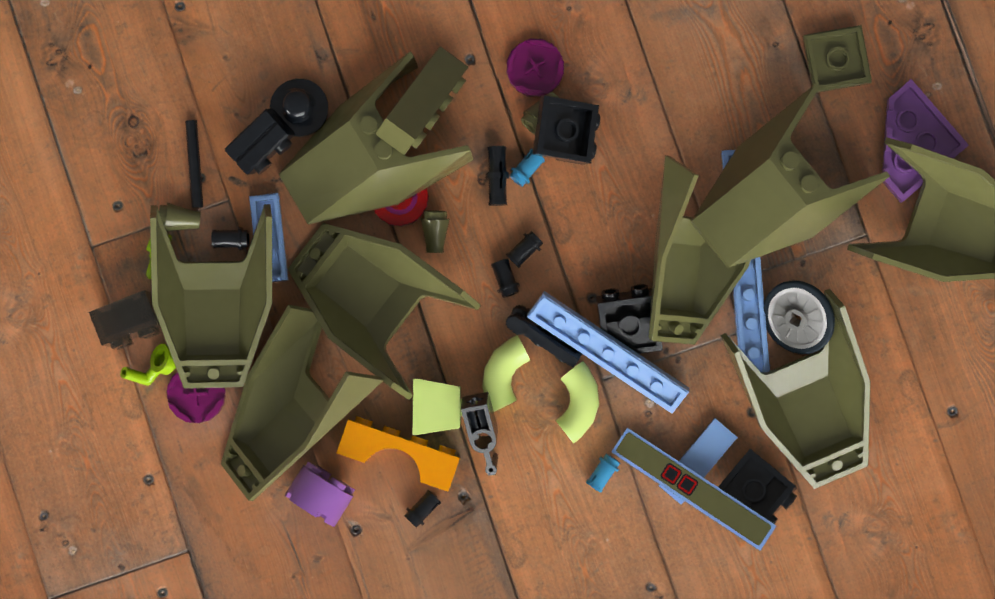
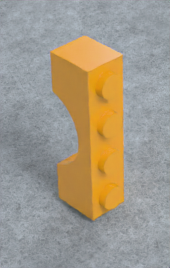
(434, 465)

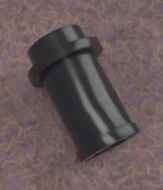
(230, 238)
(524, 249)
(505, 278)
(422, 509)

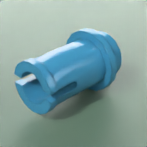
(526, 168)
(603, 472)

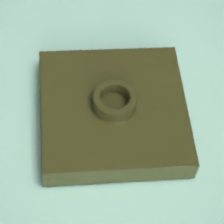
(837, 58)

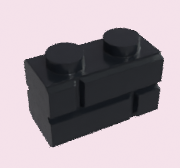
(260, 142)

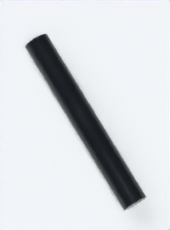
(194, 164)

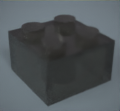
(126, 320)

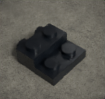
(566, 130)
(628, 317)
(759, 486)

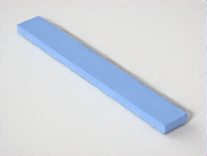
(749, 310)

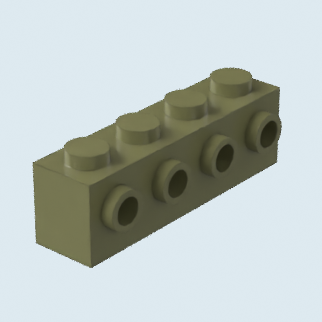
(422, 100)

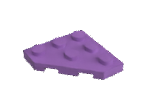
(918, 122)

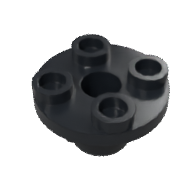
(301, 106)

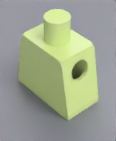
(435, 407)

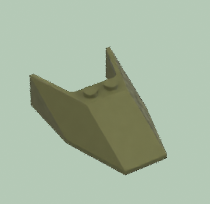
(355, 171)
(772, 194)
(951, 222)
(687, 273)
(366, 291)
(212, 308)
(815, 404)
(283, 406)

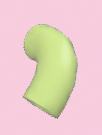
(500, 369)
(583, 402)

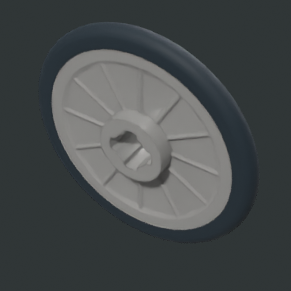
(804, 300)

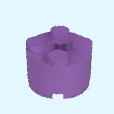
(318, 494)

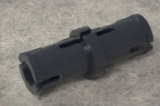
(497, 175)

